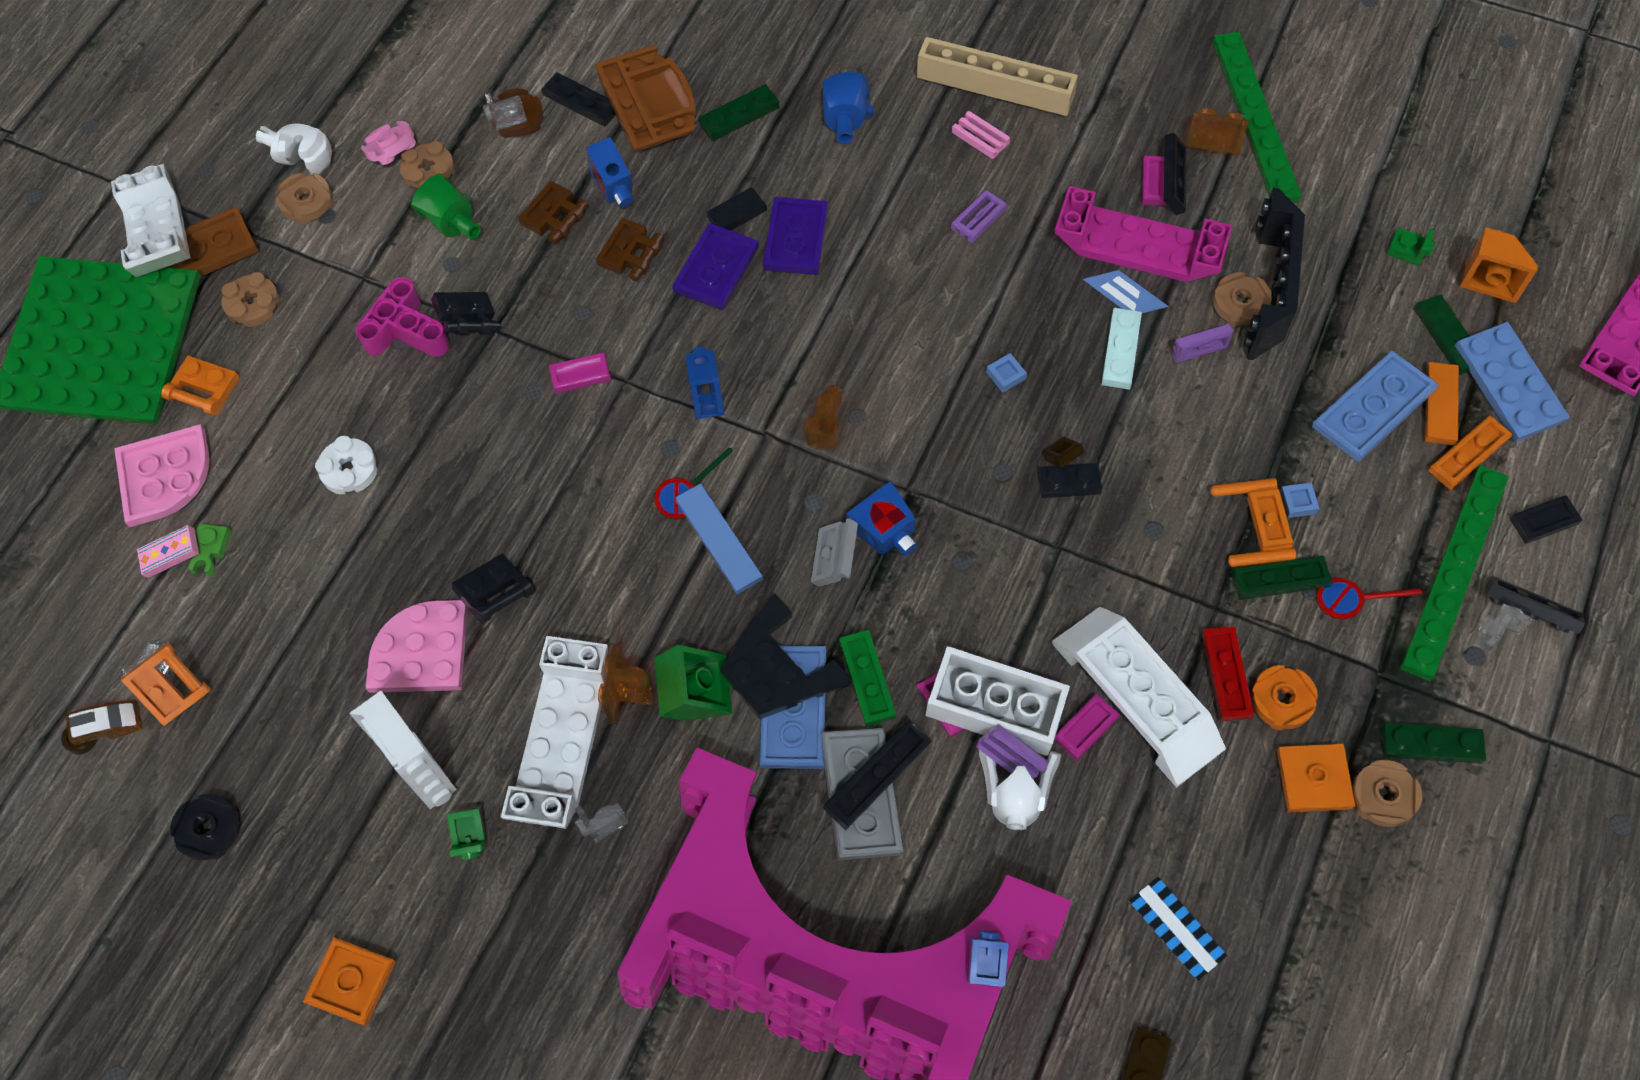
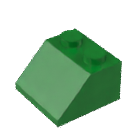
(691, 684)

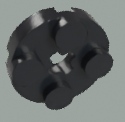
(214, 842)

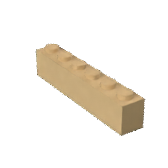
(996, 76)

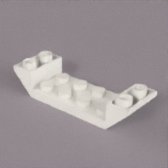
(151, 220)
(1144, 692)
(559, 734)

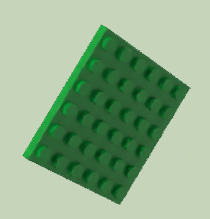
(96, 340)

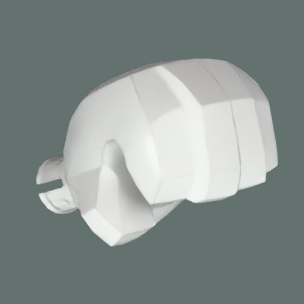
(297, 143)

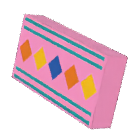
(168, 551)

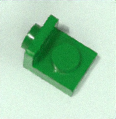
(1411, 246)

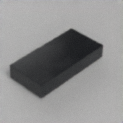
(737, 210)
(1545, 519)

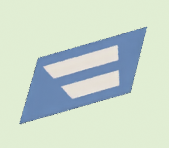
(1125, 292)

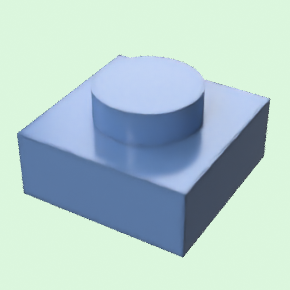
(1006, 372)
(1299, 500)

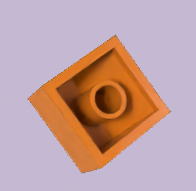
(1498, 266)

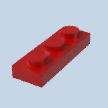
(1227, 674)

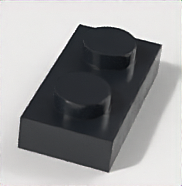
(1070, 480)

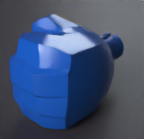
(846, 103)

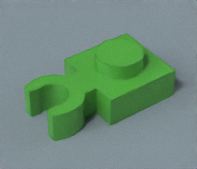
(211, 544)

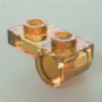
(825, 419)

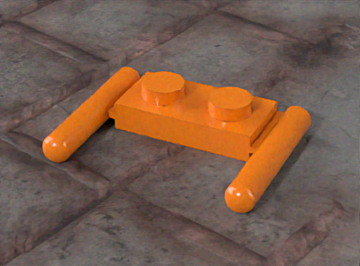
(1268, 519)

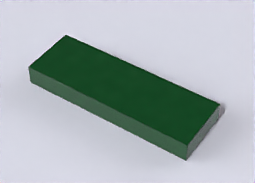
(1444, 328)
(1281, 577)

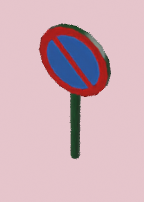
(671, 488)

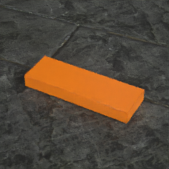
(1442, 405)
(1470, 452)

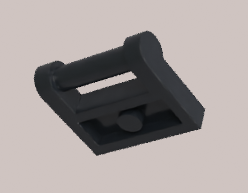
(487, 582)

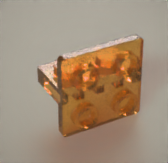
(1217, 132)
(623, 685)

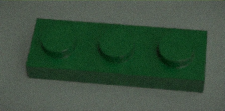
(739, 112)
(1433, 743)

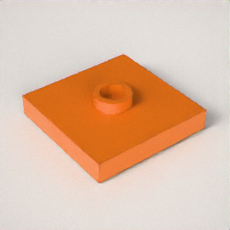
(1315, 778)
(349, 981)

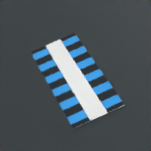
(1178, 928)

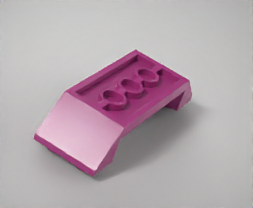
(1141, 241)
(1616, 349)

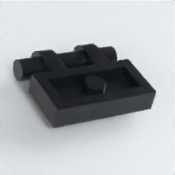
(465, 312)

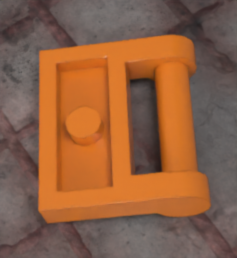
(203, 378)
(157, 691)

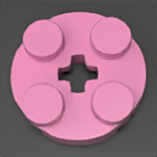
(388, 142)

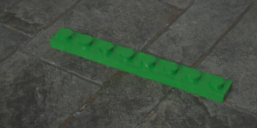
(1251, 103)
(1454, 573)

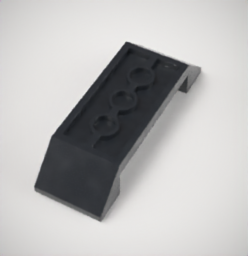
(1280, 227)

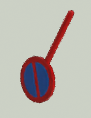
(1346, 599)

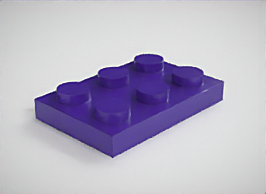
(795, 235)
(715, 266)

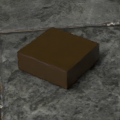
(1063, 452)

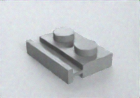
(834, 552)

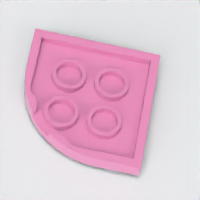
(161, 474)
(420, 649)

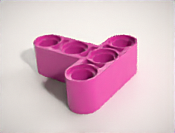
(396, 317)

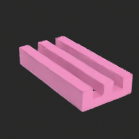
(983, 133)

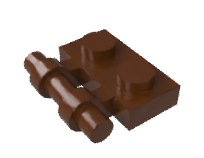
(546, 208)
(622, 246)

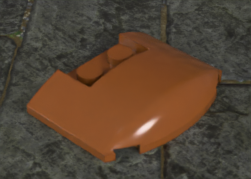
(648, 97)

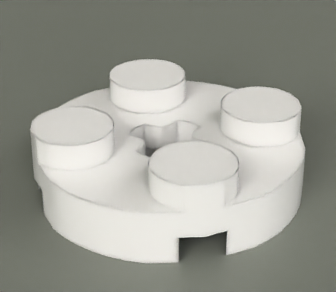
(343, 451)

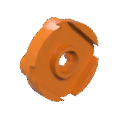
(1277, 713)

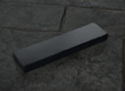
(877, 774)

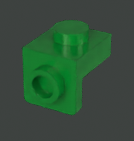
(467, 832)

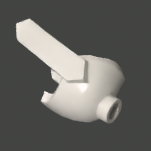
(1018, 797)

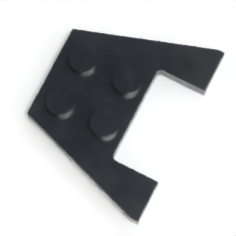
(766, 675)

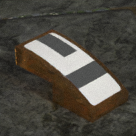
(103, 720)

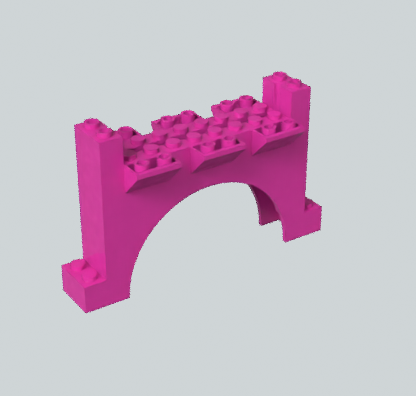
(734, 946)

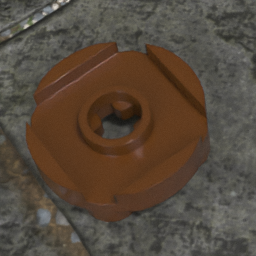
(532, 109)

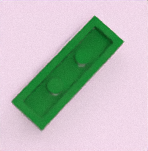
(867, 678)

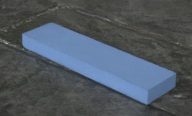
(719, 539)

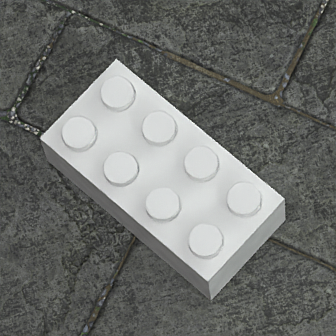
(986, 693)

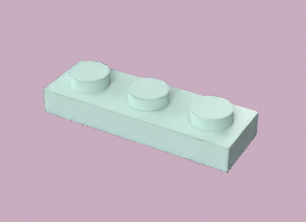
(1121, 348)

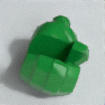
(445, 207)

